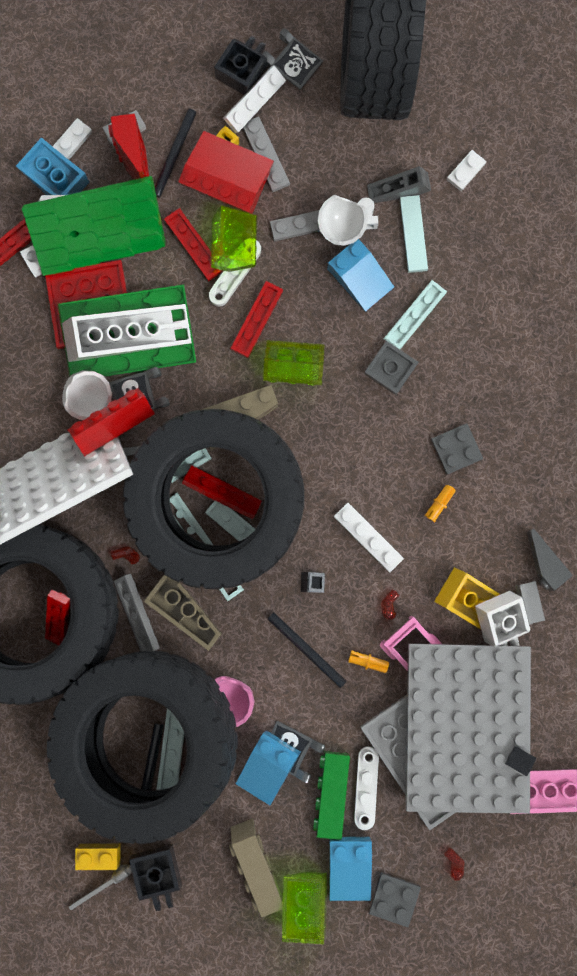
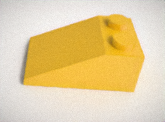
(462, 594)

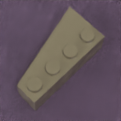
(253, 404)
(180, 608)
(256, 868)

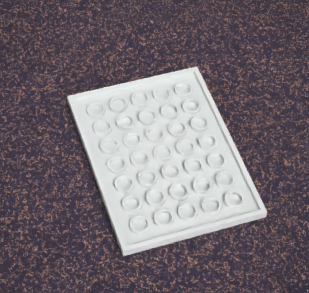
(54, 481)

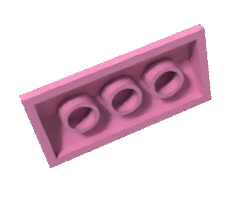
(553, 791)

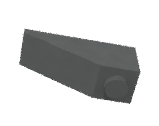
(407, 183)
(547, 564)

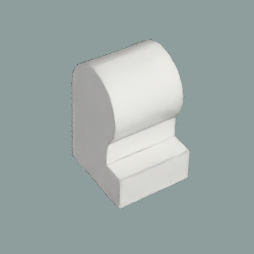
(372, 220)
(31, 259)

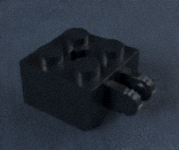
(241, 65)
(150, 885)

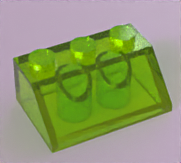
(233, 240)
(293, 362)
(304, 908)

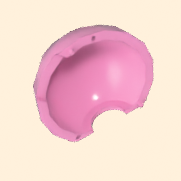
(239, 697)

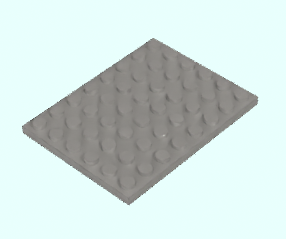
(462, 725)

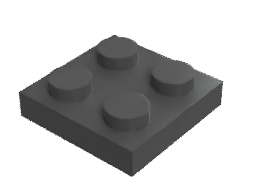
(391, 367)
(457, 449)
(394, 899)

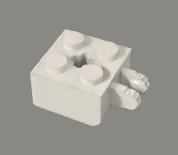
(503, 619)

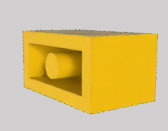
(98, 856)

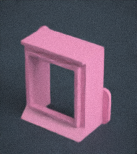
(387, 645)

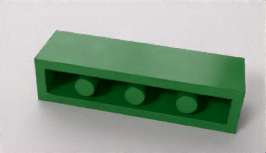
(333, 795)

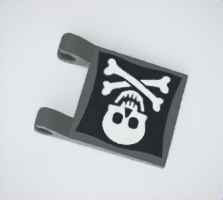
(295, 62)
(141, 381)
(301, 743)

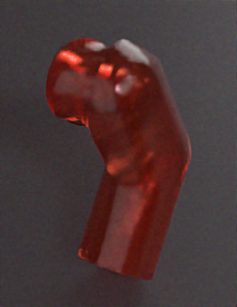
(127, 553)
(387, 605)
(457, 864)

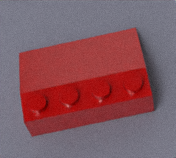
(129, 145)
(226, 172)
(110, 421)

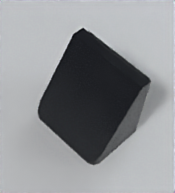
(312, 582)
(520, 761)

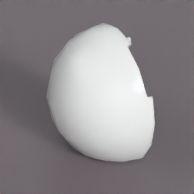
(342, 220)
(85, 394)

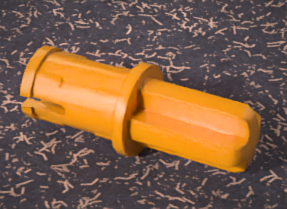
(440, 503)
(368, 661)

